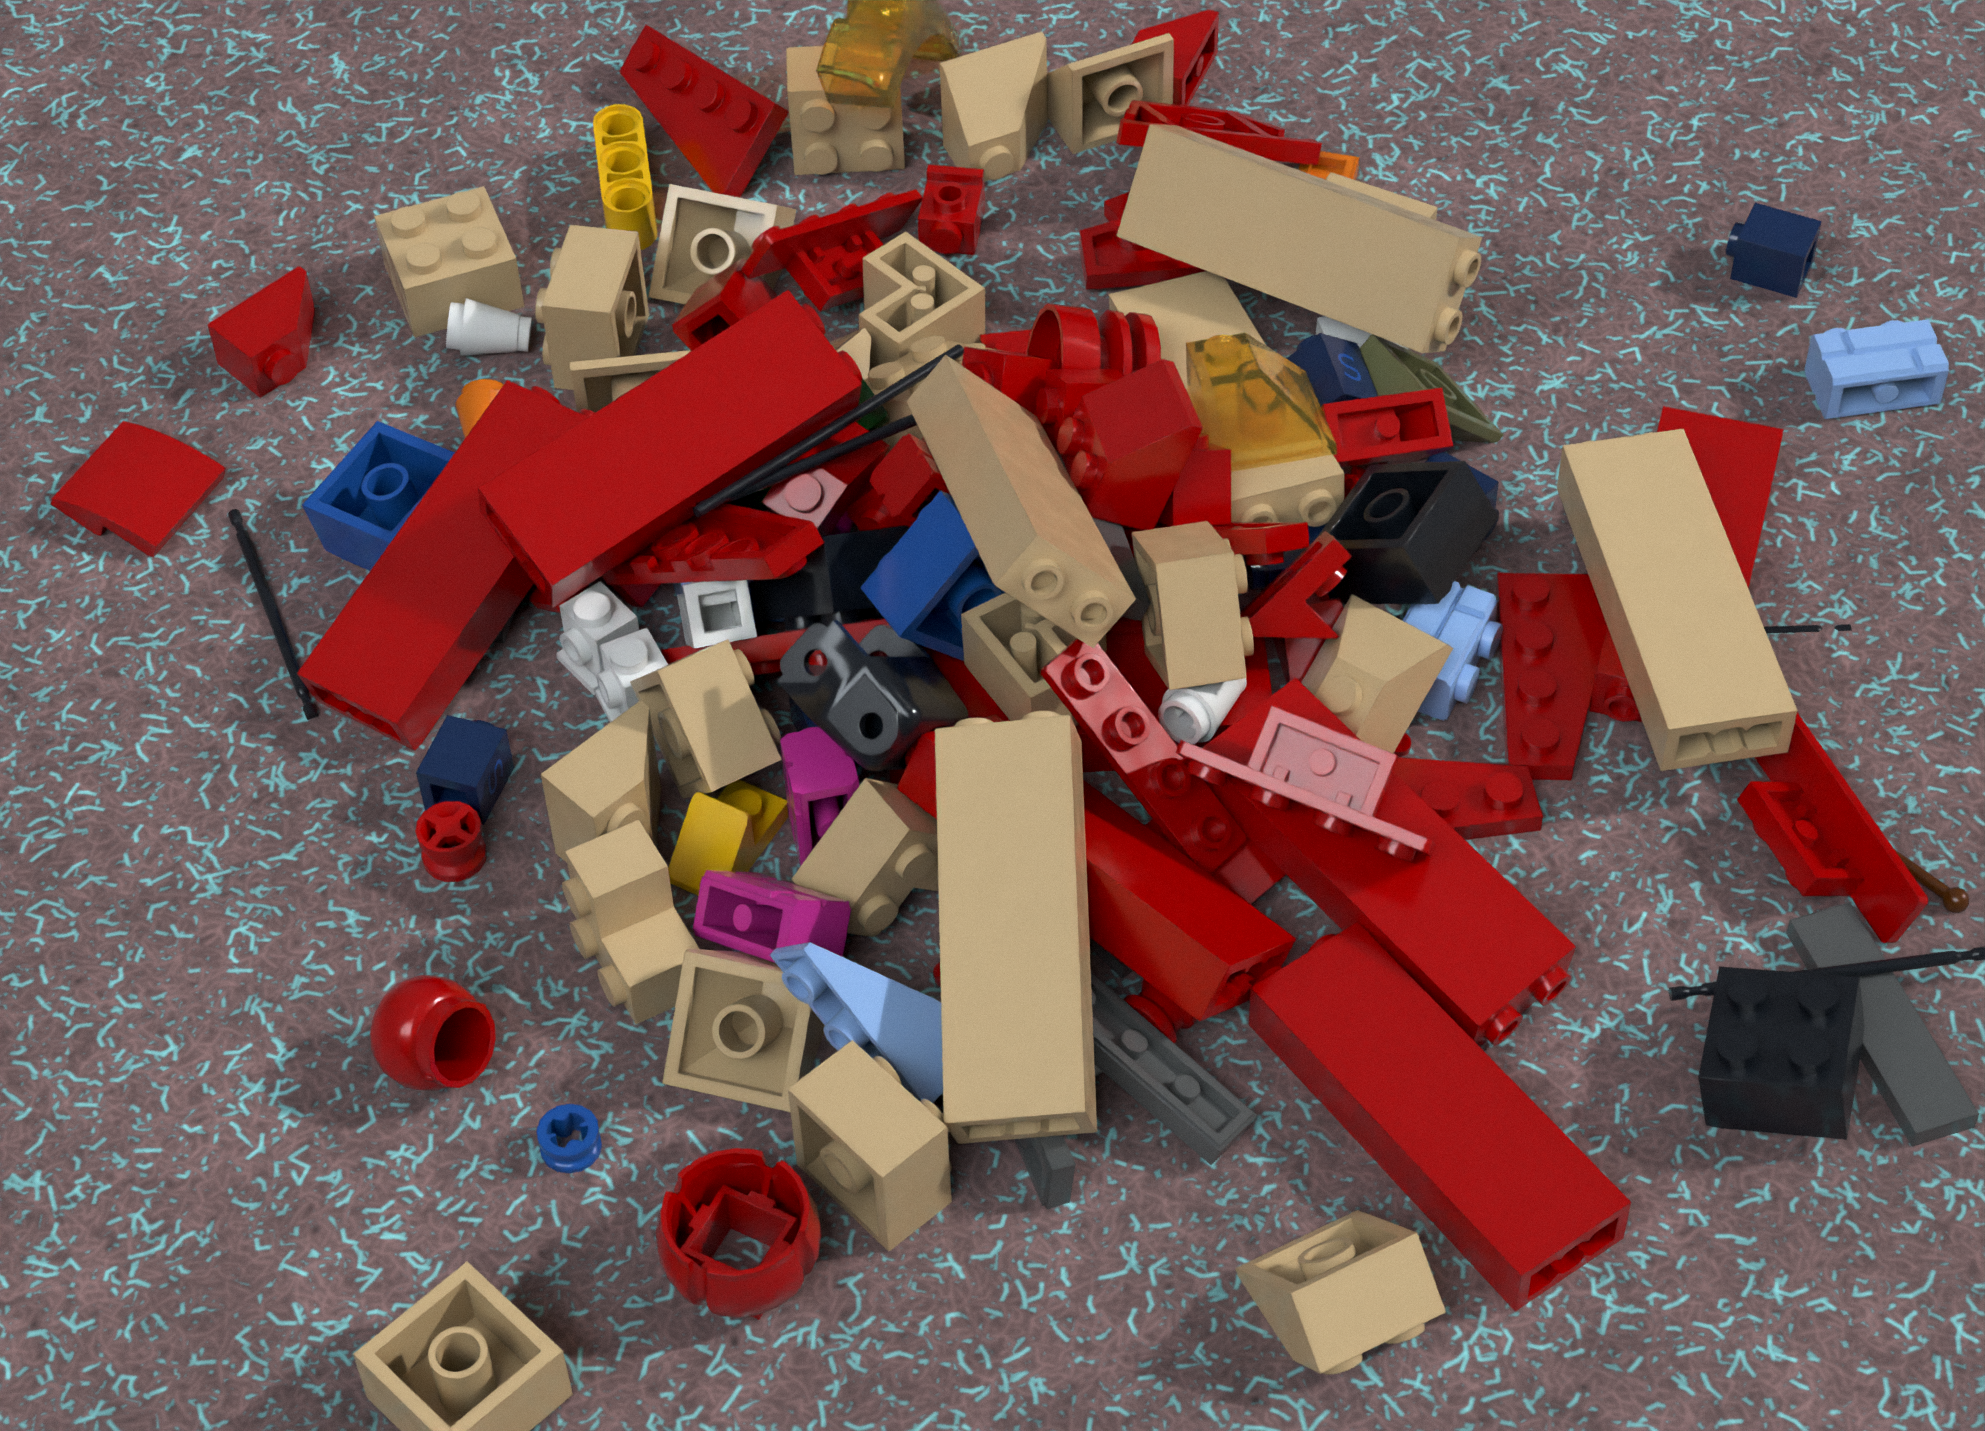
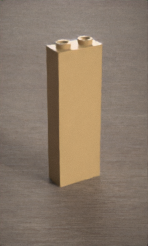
(1300, 238)
(1204, 307)
(1019, 503)
(1675, 600)
(1014, 930)

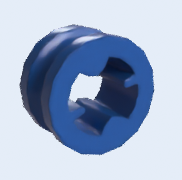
(561, 1122)

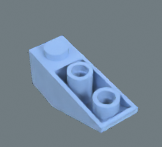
(871, 1011)

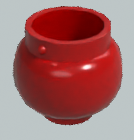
(432, 1034)

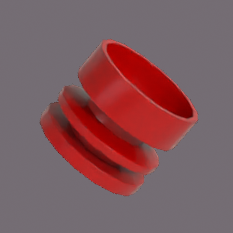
(1084, 342)

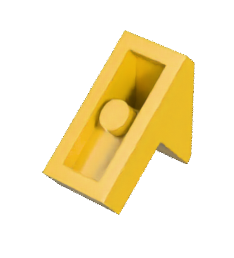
(725, 833)

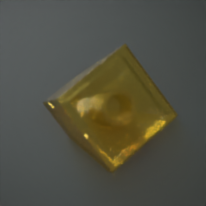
(1255, 402)

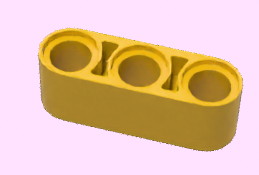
(625, 172)

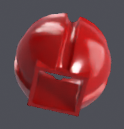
(745, 1195)

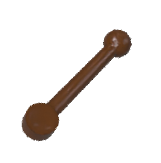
(1954, 898)

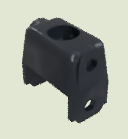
(869, 701)

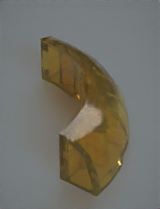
(874, 45)

